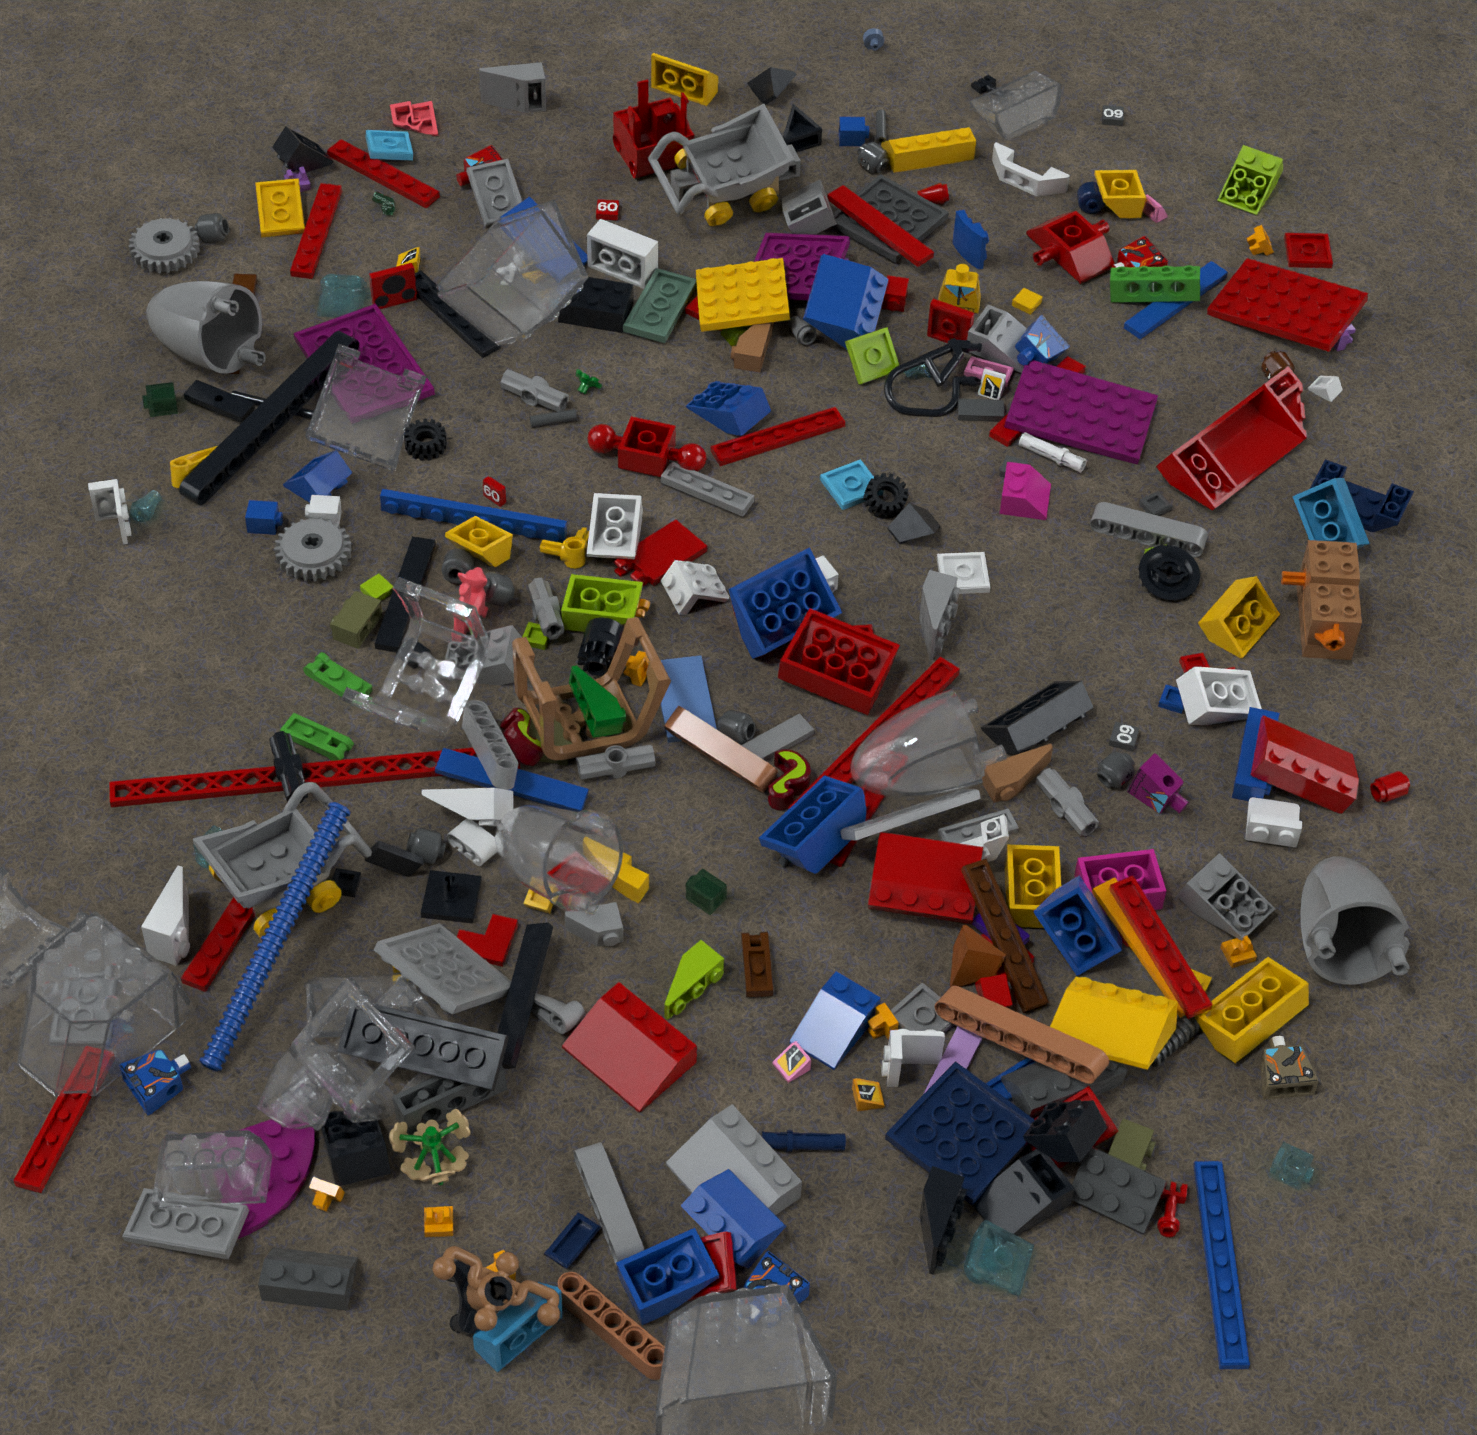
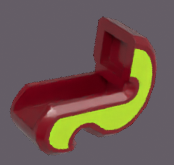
(516, 732)
(792, 782)

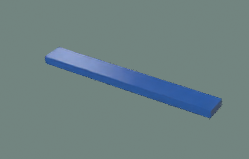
(1221, 1265)

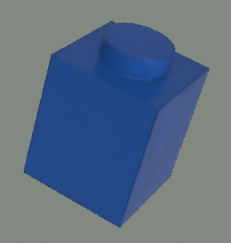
(852, 131)
(263, 517)

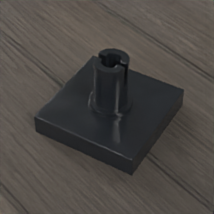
(451, 896)

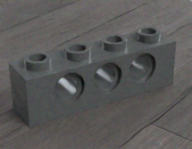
(438, 1097)

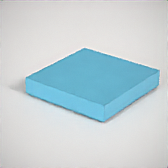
(389, 145)
(848, 483)

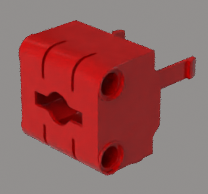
(642, 127)

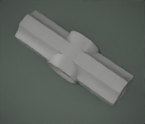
(534, 391)
(545, 608)
(615, 762)
(1067, 802)

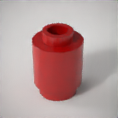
(1390, 787)

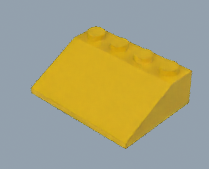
(1117, 1020)

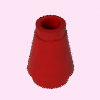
(936, 194)

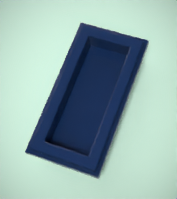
(572, 1240)

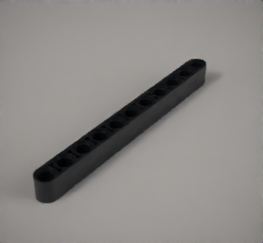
(263, 422)

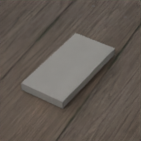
(187, 1229)

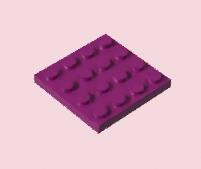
(801, 257)

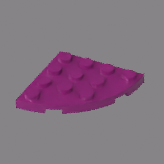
(290, 1167)

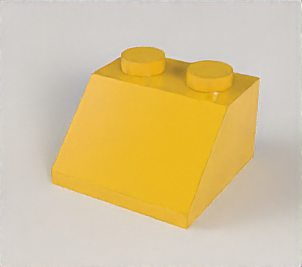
(1121, 192)
(482, 540)

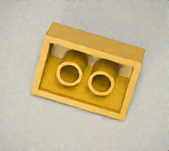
(679, 77)
(1239, 616)

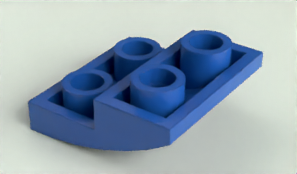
(970, 240)

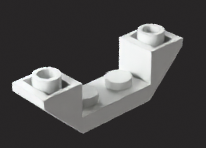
(1050, 183)
(993, 837)

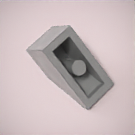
(598, 929)

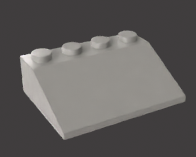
(734, 1144)

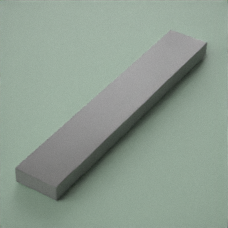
(909, 814)

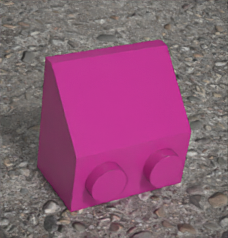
(1024, 492)

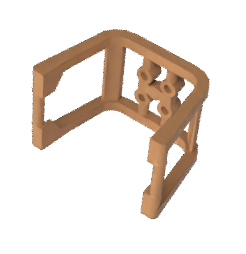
(552, 704)

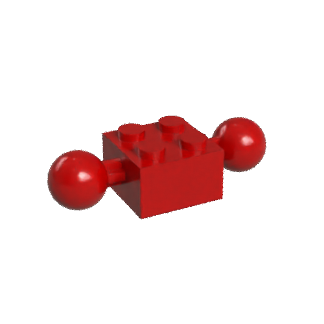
(646, 447)

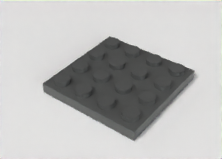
(901, 206)

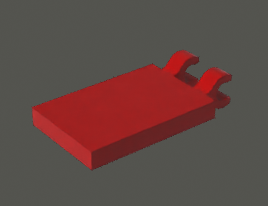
(659, 551)

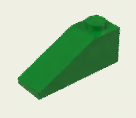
(597, 705)

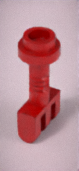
(1169, 1225)

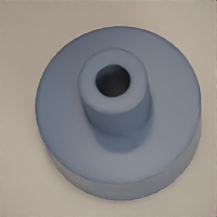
(873, 39)

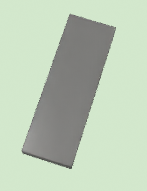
(780, 737)
(972, 828)

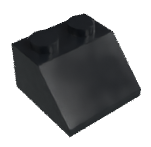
(300, 151)

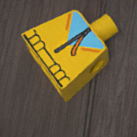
(961, 288)

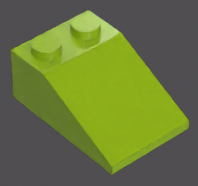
(598, 598)

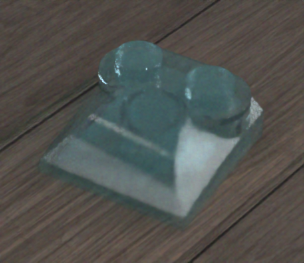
(341, 295)
(998, 1258)

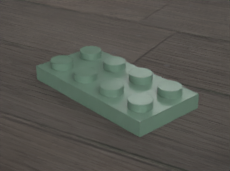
(660, 305)

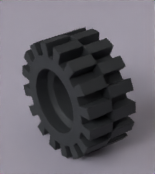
(422, 430)
(891, 485)

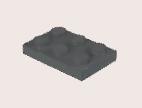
(1117, 1189)

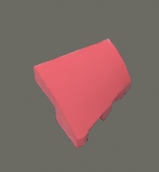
(415, 117)

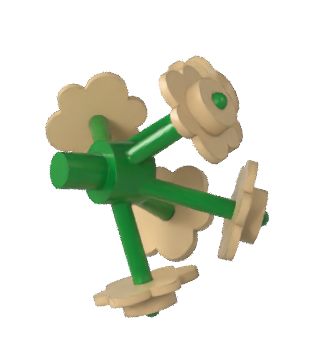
(430, 1140)

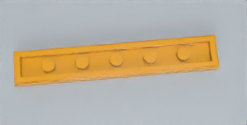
(1116, 915)

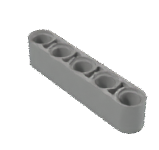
(1147, 528)
(490, 744)
(608, 1201)

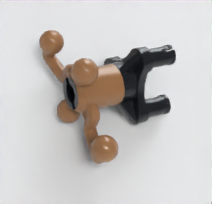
(488, 1291)

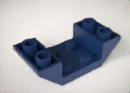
(1374, 509)

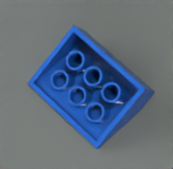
(845, 299)
(776, 601)

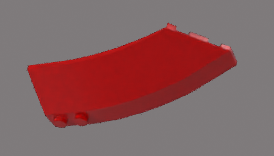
(1239, 443)

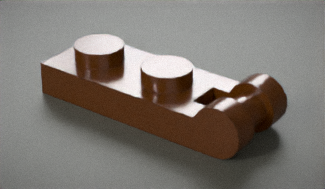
(757, 965)

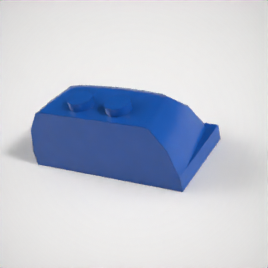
(811, 828)

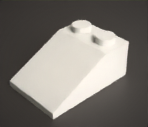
(615, 526)
(1217, 695)
(477, 804)
(168, 922)

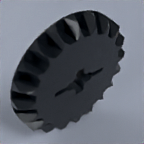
(1183, 569)

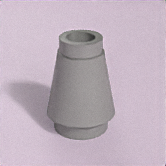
(803, 331)

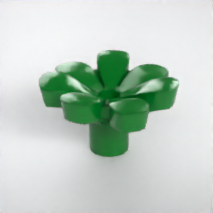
(587, 382)

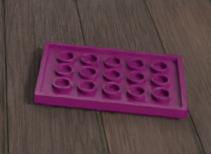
(376, 339)
(1081, 411)

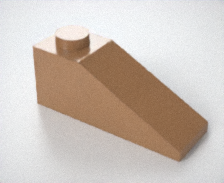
(752, 347)
(1011, 776)

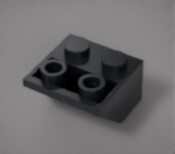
(1066, 1130)

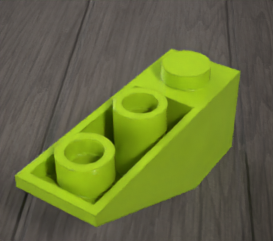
(695, 972)

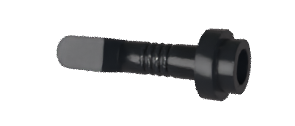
(983, 85)

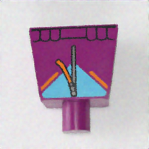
(1158, 786)

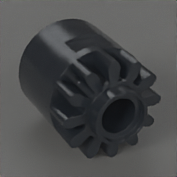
(599, 645)

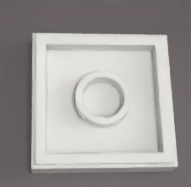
(969, 569)

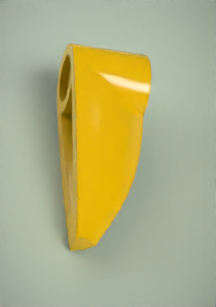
(184, 465)

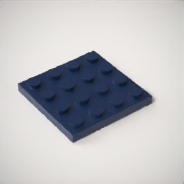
(962, 1130)

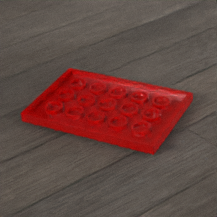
(1287, 304)

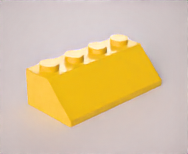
(930, 149)
(1253, 1009)

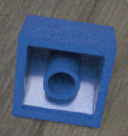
(319, 476)

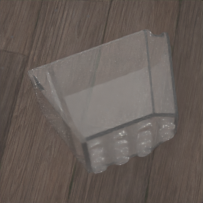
(516, 275)
(95, 1006)
(744, 1368)

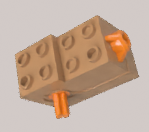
(1328, 599)

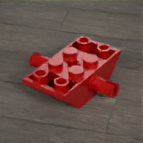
(1073, 245)

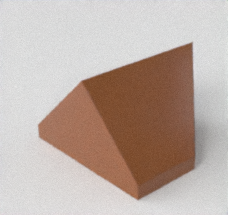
(973, 958)

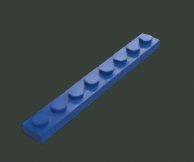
(459, 512)

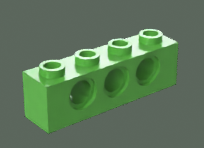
(1172, 284)

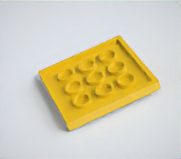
(742, 294)

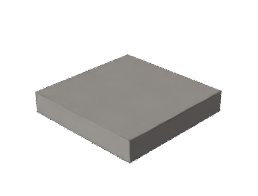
(918, 1012)

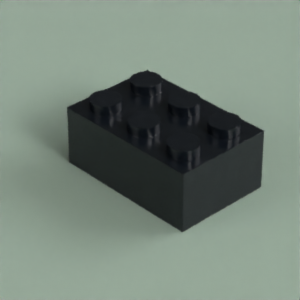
(600, 305)

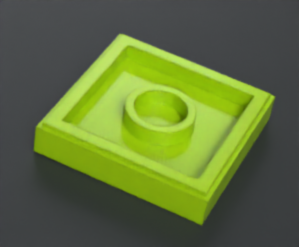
(872, 355)

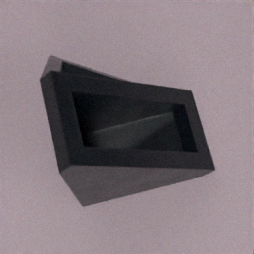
(770, 83)
(801, 131)
(912, 524)

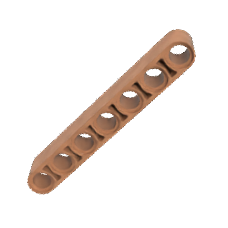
(1022, 1034)

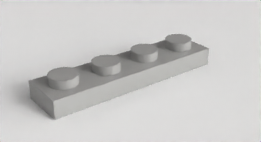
(707, 489)

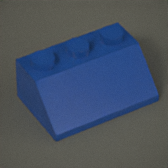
(1078, 926)
(732, 1207)

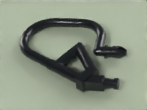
(956, 348)

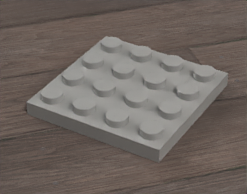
(444, 968)

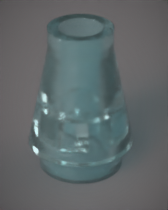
(144, 508)

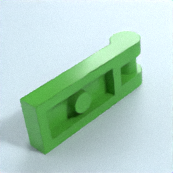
(335, 677)
(317, 737)

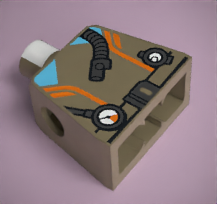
(1286, 1071)

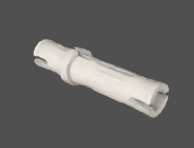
(1059, 455)

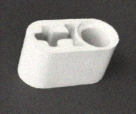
(473, 841)

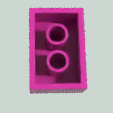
(1140, 864)

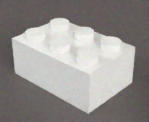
(622, 253)

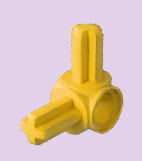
(572, 549)

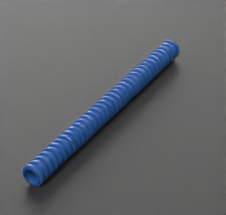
(275, 936)

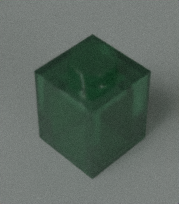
(160, 399)
(706, 891)

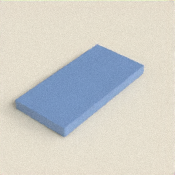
(687, 690)

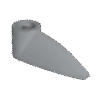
(557, 1014)

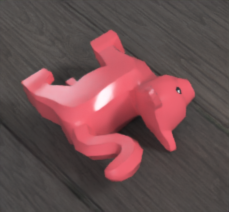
(473, 593)

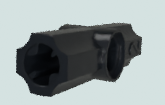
(287, 763)

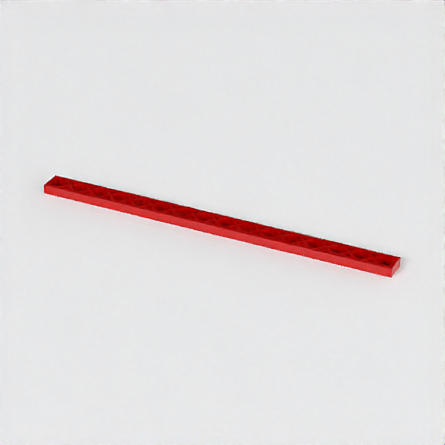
(265, 774)

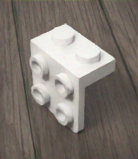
(107, 504)
(690, 581)
(1273, 822)
(910, 1048)

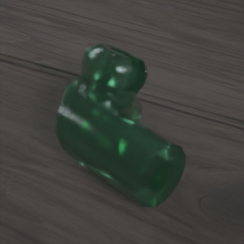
(386, 202)

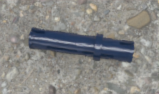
(805, 1141)

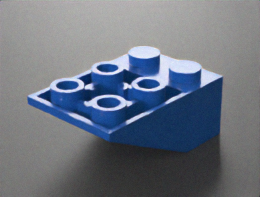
(731, 406)

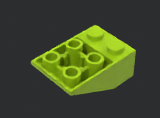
(1251, 180)

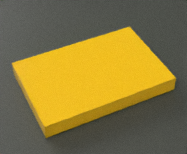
(279, 207)

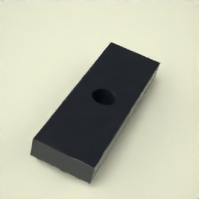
(219, 401)

